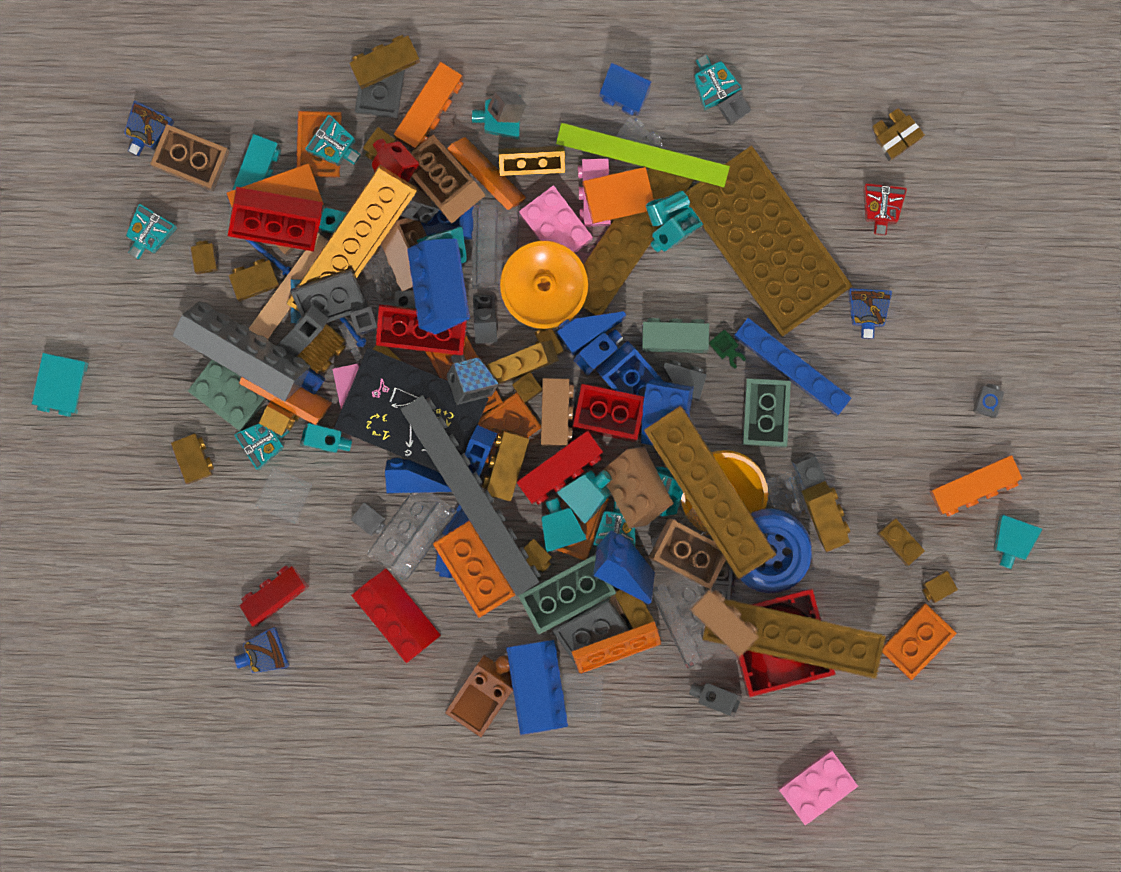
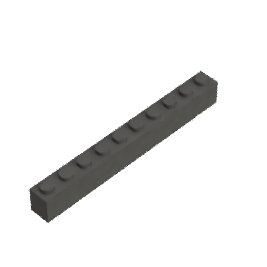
(470, 495)

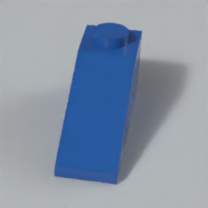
(479, 449)
(411, 477)

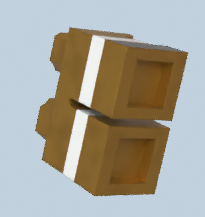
(899, 136)

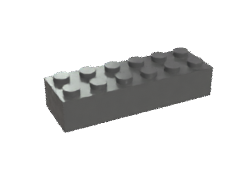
(241, 350)

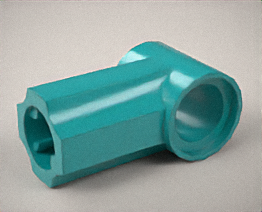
(664, 208)

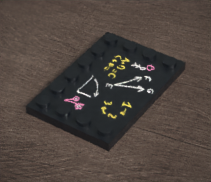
(386, 386)

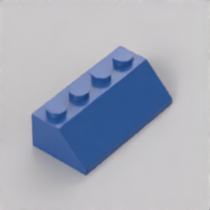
(438, 284)
(537, 687)

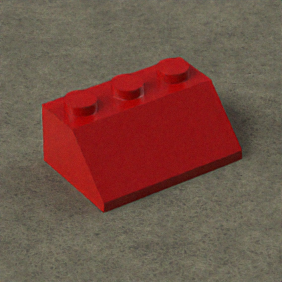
(608, 413)
(273, 595)

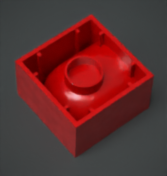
(769, 673)

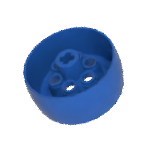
(794, 566)

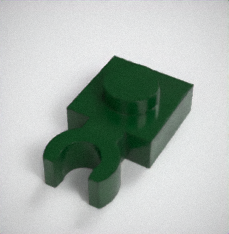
(725, 346)

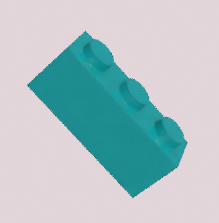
(257, 161)

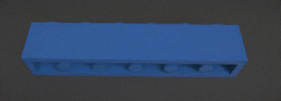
(792, 367)

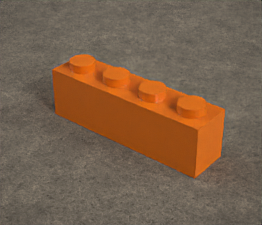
(429, 105)
(975, 485)

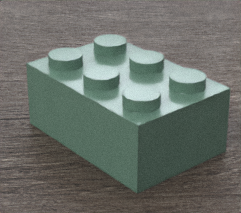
(675, 336)
(224, 395)
(766, 413)

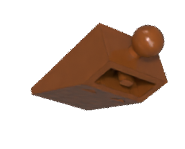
(482, 694)

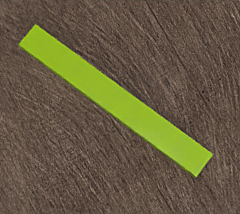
(643, 155)

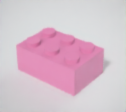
(555, 221)
(817, 787)

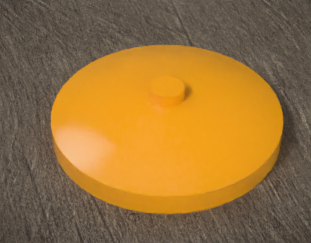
(544, 284)
(745, 478)

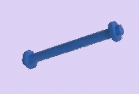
(285, 269)
(361, 342)

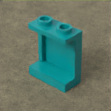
(59, 384)

